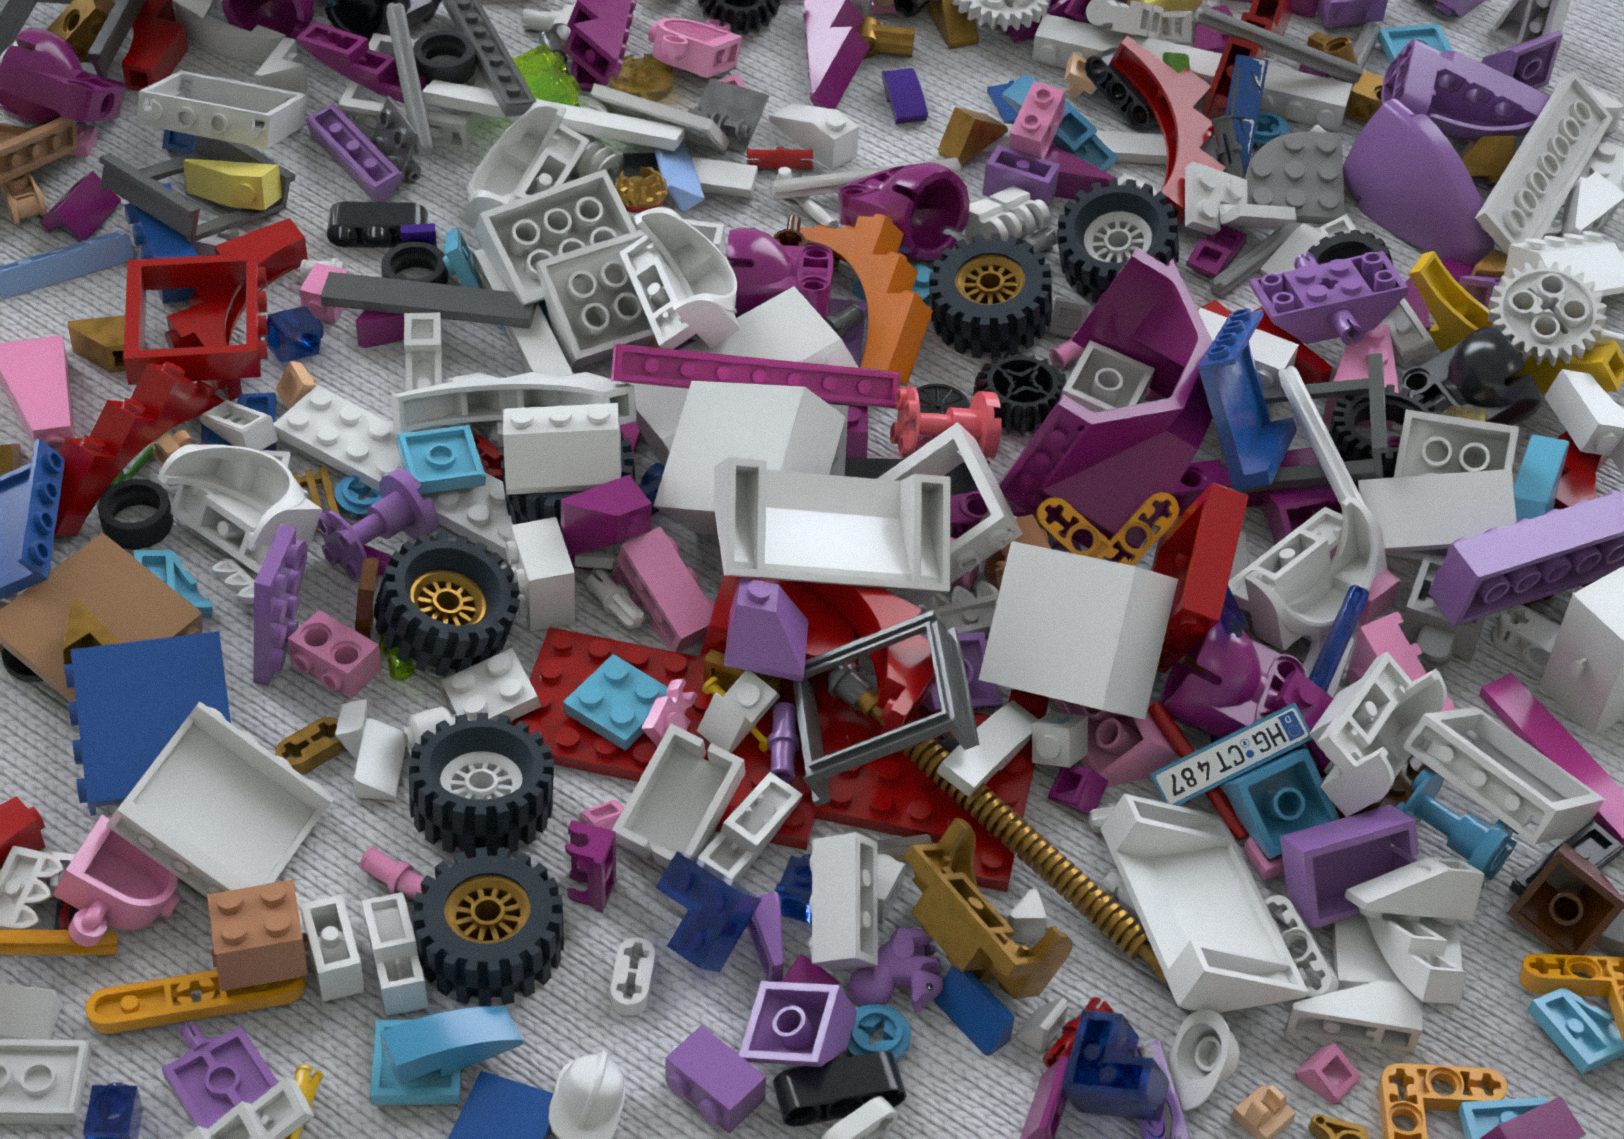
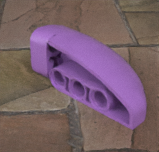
(1461, 93)
(1416, 185)

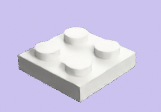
(492, 688)

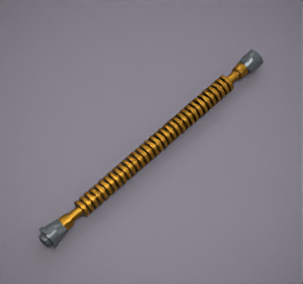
(1012, 831)

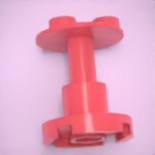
(976, 420)

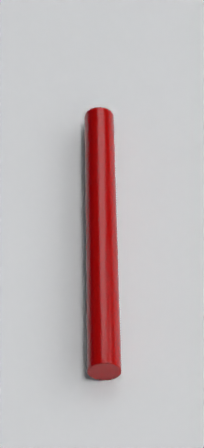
(1183, 748)

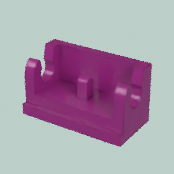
(592, 863)

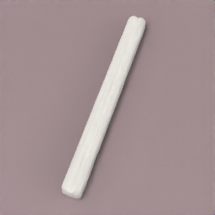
(832, 182)
(1318, 435)

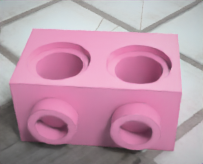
(1038, 120)
(334, 654)

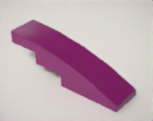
(352, 58)

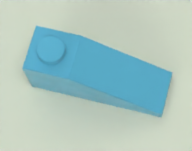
(1539, 476)

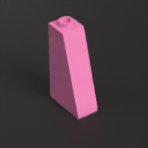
(38, 388)

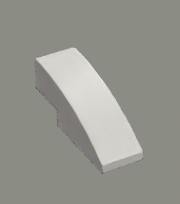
(395, 954)
(1418, 959)

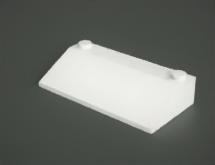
(776, 330)
(833, 527)
(1200, 907)

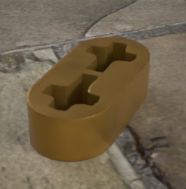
(310, 745)

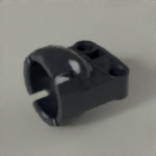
(370, 16)
(1477, 376)

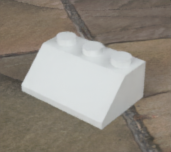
(561, 447)

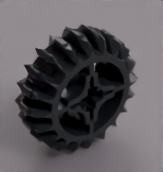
(741, 13)
(1025, 390)

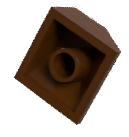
(1568, 904)

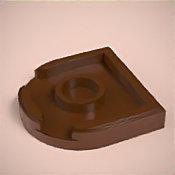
(367, 596)

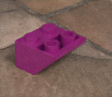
(1294, 506)

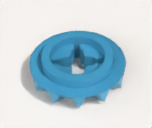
(1274, 123)
(348, 494)
(868, 1020)

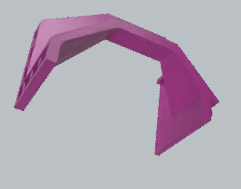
(1124, 455)

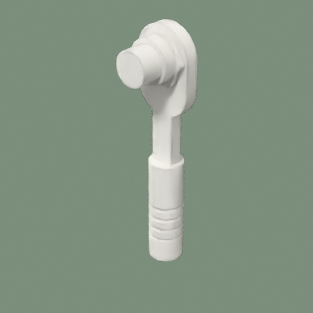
(809, 205)

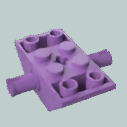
(1331, 297)

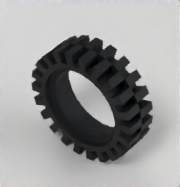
(1356, 408)

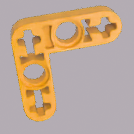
(1101, 546)
(1554, 971)
(1421, 1096)

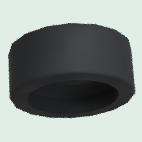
(449, 44)
(415, 255)
(133, 493)

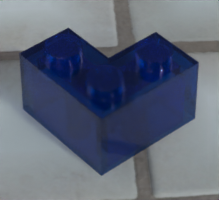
(715, 912)
(1107, 1075)

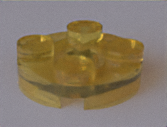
(644, 78)

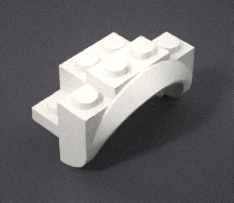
(525, 160)
(689, 295)
(256, 498)
(1296, 585)
(1367, 731)

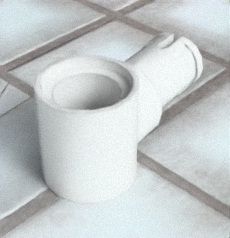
(549, 21)

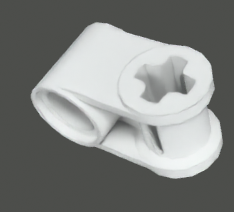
(1529, 639)

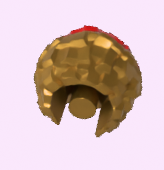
(642, 191)

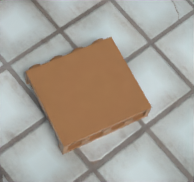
(29, 149)
(113, 587)

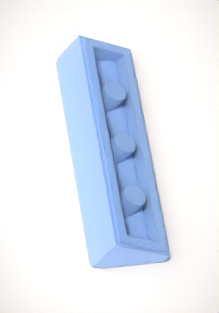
(680, 176)
(65, 263)

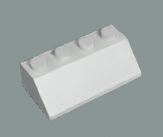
(1585, 253)

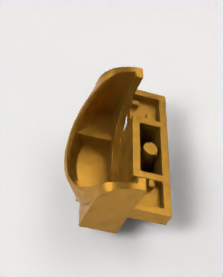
(969, 926)

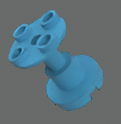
(1482, 845)

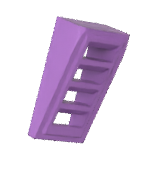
(766, 936)

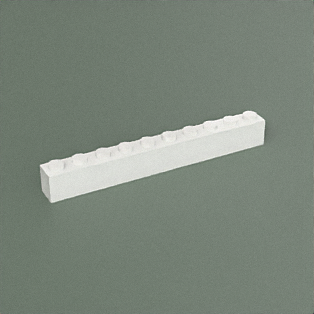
(1285, 92)

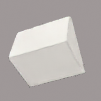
(1028, 918)

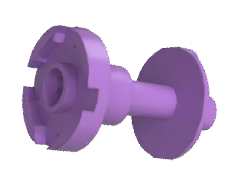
(396, 512)

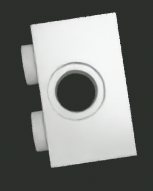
(332, 948)

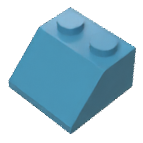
(1280, 799)

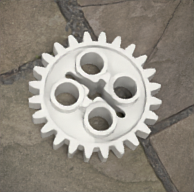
(1004, 11)
(1548, 312)

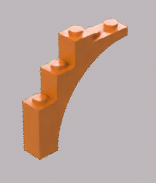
(894, 312)

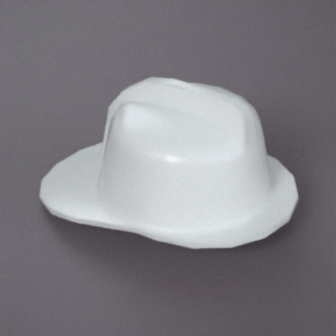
(1202, 1057)
(587, 1098)

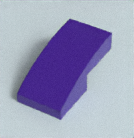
(905, 95)

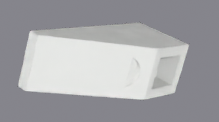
(1426, 888)

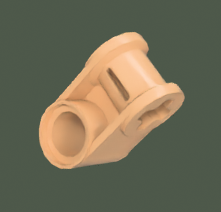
(23, 198)

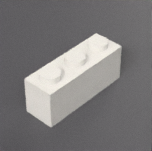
(844, 902)

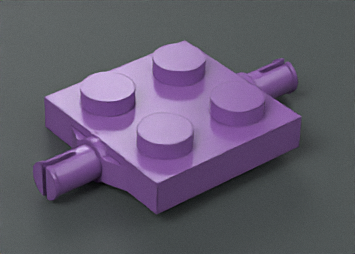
(217, 1074)

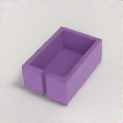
(1341, 855)

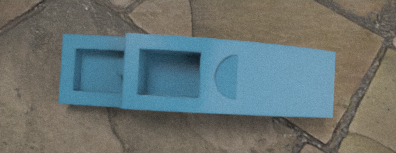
(1074, 132)

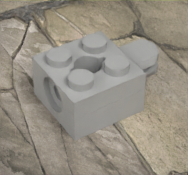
(1431, 629)

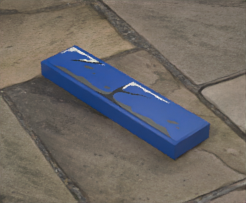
(1245, 102)

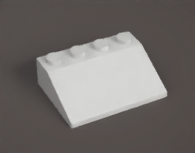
(550, 225)
(593, 301)
(1450, 445)

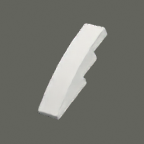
(999, 740)
(749, 829)
(269, 1117)

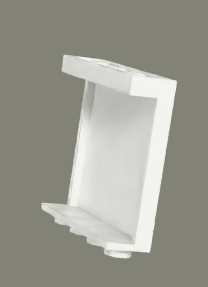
(219, 807)

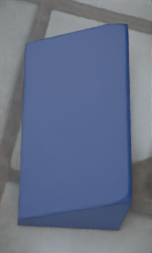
(975, 1011)

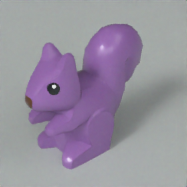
(900, 964)

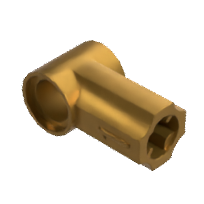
(886, 38)
(1338, 47)

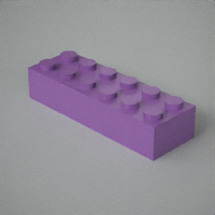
(1531, 559)

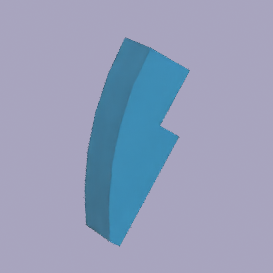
(448, 1041)

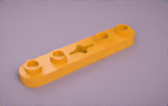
(156, 1002)

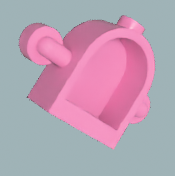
(695, 45)
(114, 887)

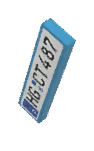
(1231, 756)

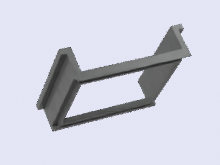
(106, 45)
(171, 209)
(1360, 469)
(953, 693)

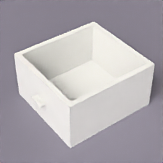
(742, 421)
(1078, 629)
(1588, 655)

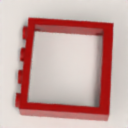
(192, 272)
(1201, 556)

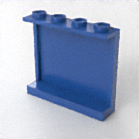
(1247, 435)
(29, 519)
(134, 703)

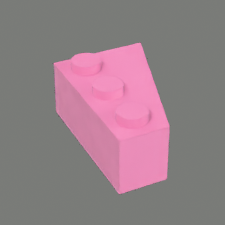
(1355, 366)
(665, 588)
(1382, 637)

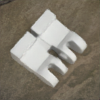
(1137, 19)
(1007, 214)

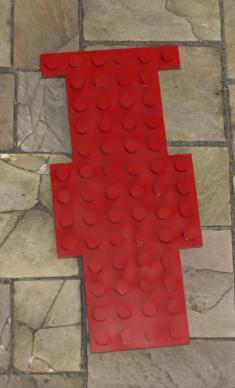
(876, 796)

